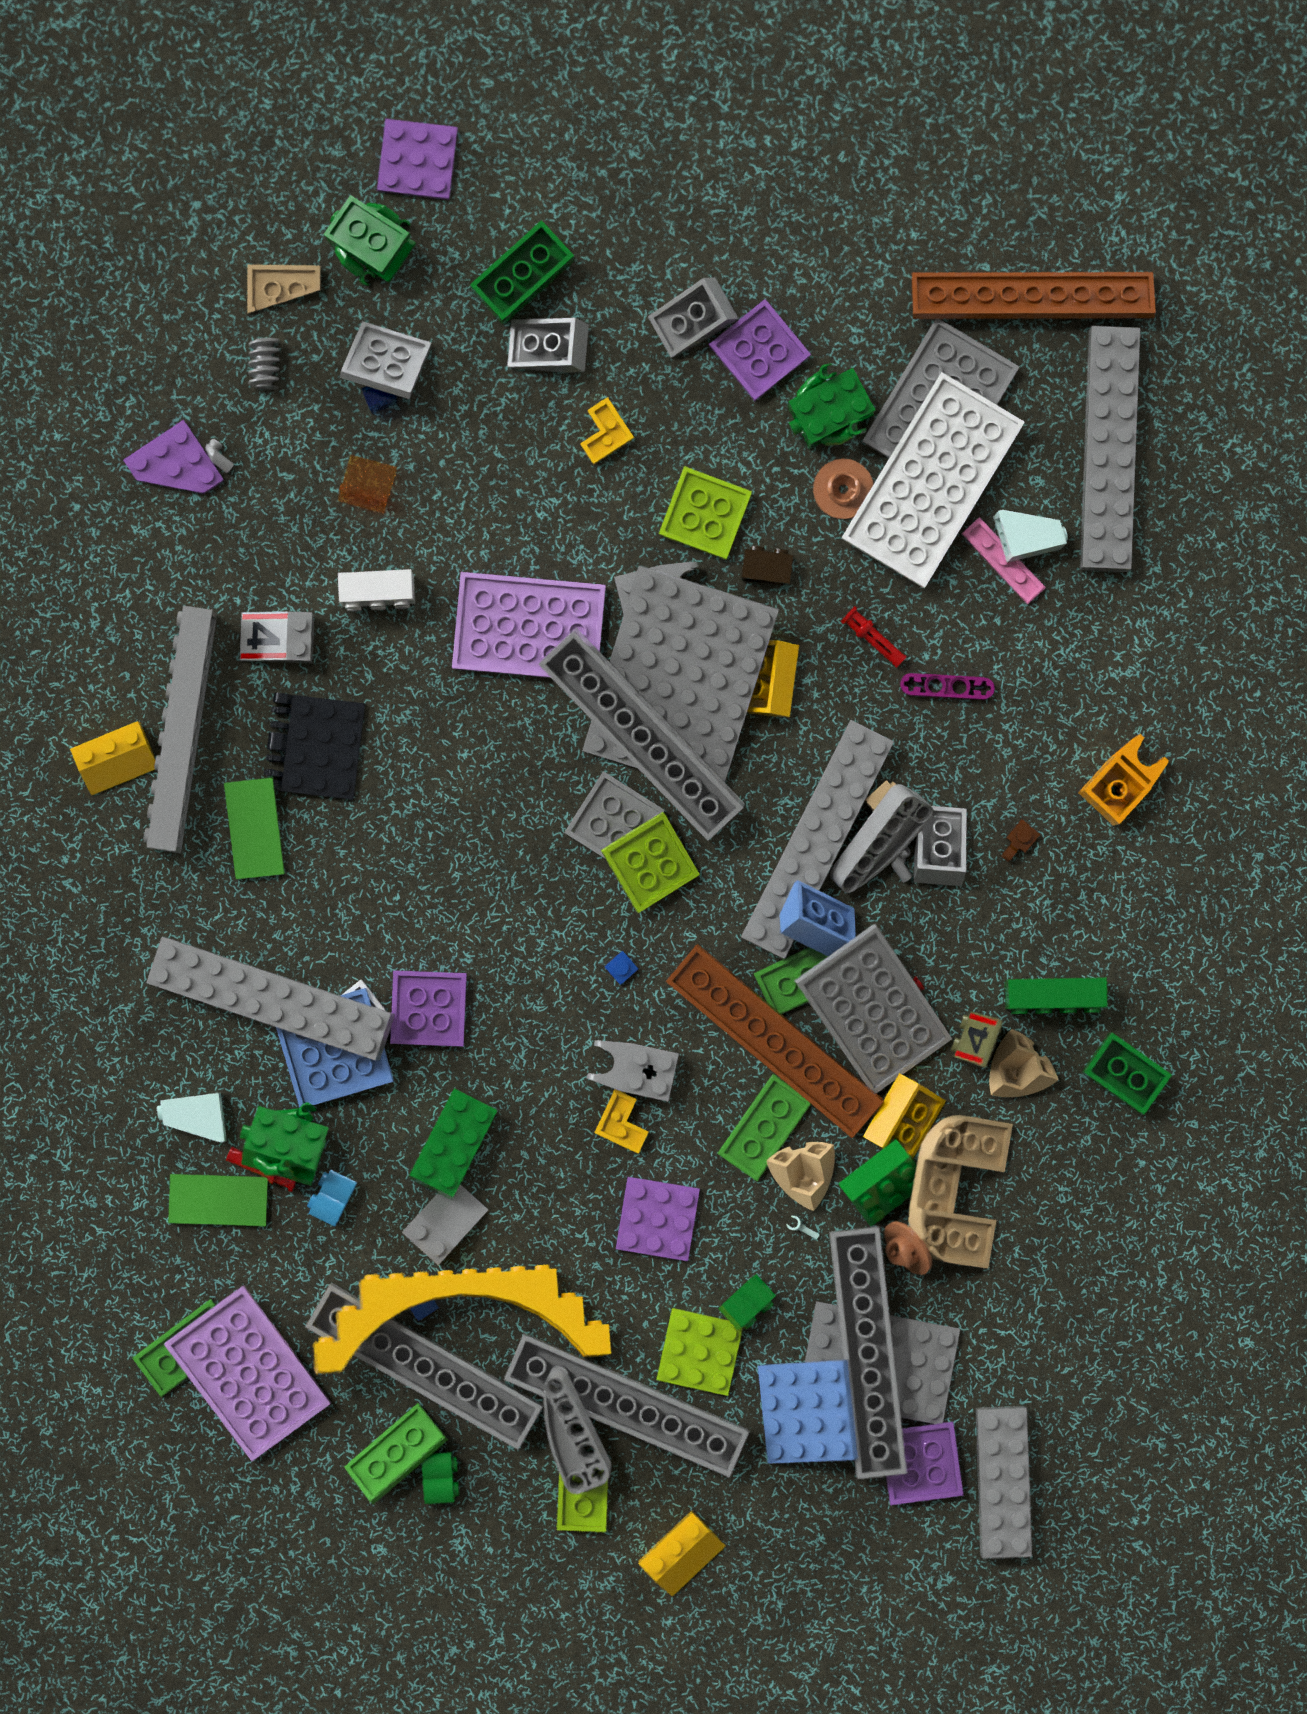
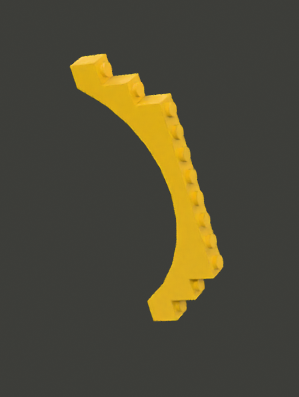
(528, 1289)

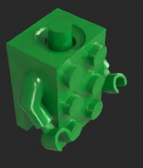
(370, 238)
(830, 409)
(284, 1143)

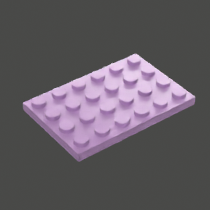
(518, 621)
(247, 1373)

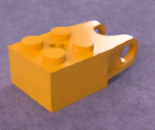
(1128, 775)

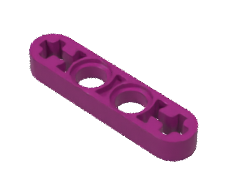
(947, 682)

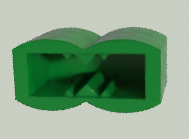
(747, 1302)
(439, 1478)

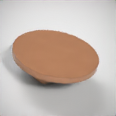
(831, 478)
(907, 1248)

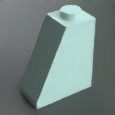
(1028, 534)
(195, 1115)

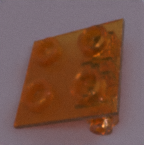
(367, 484)

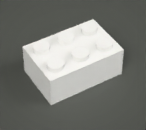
(376, 589)

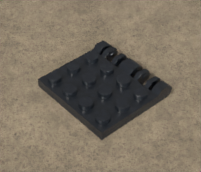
(319, 746)

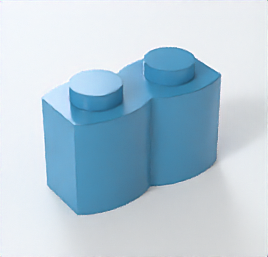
(332, 1197)

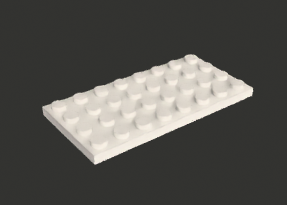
(932, 480)

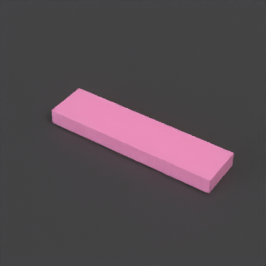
(1013, 572)

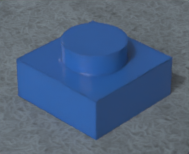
(621, 967)
(422, 1310)

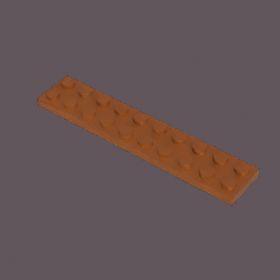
(1033, 295)
(774, 1040)

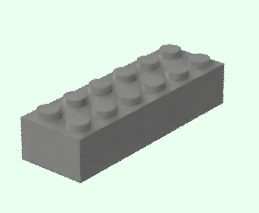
(1003, 1482)

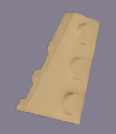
(280, 283)

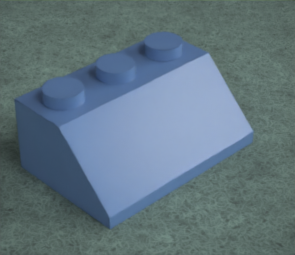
(817, 919)

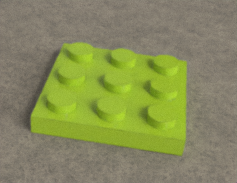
(705, 513)
(650, 862)
(699, 1352)

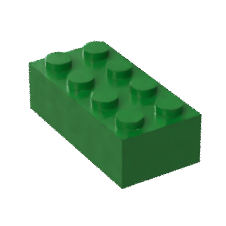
(522, 272)
(1055, 993)
(453, 1144)

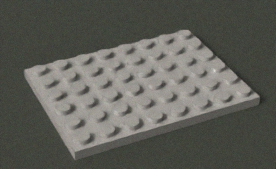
(692, 660)

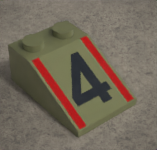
(976, 1038)

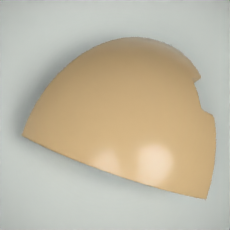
(1018, 1068)
(804, 1172)

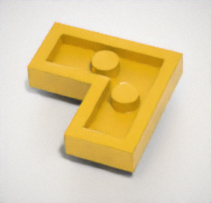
(612, 432)
(615, 1124)

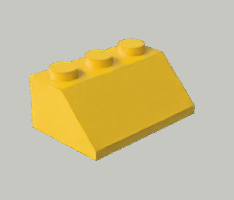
(775, 680)
(114, 758)
(905, 1115)
(681, 1553)

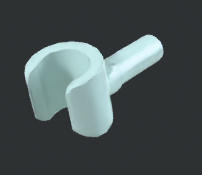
(801, 1227)

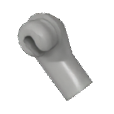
(217, 458)
(899, 867)

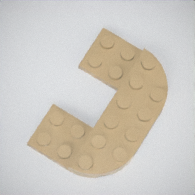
(945, 1149)

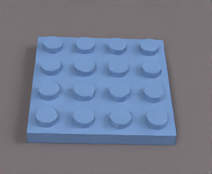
(327, 1072)
(807, 1411)

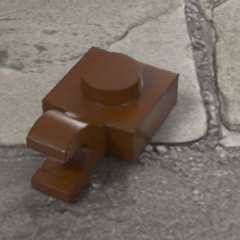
(1020, 838)

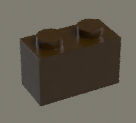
(767, 566)

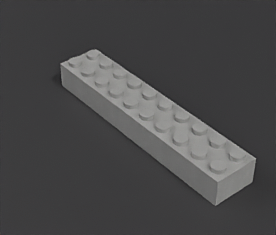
(1110, 449)
(181, 729)
(641, 734)
(819, 831)
(270, 998)
(869, 1350)
(435, 1372)
(631, 1405)

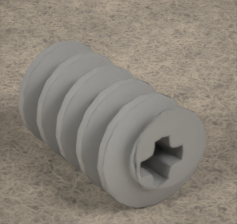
(262, 363)

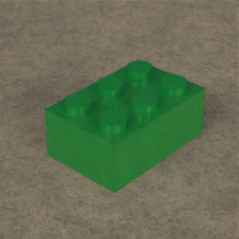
(1126, 1073)
(881, 1183)

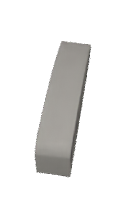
(882, 837)
(568, 1442)

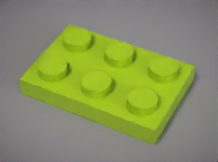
(583, 1510)

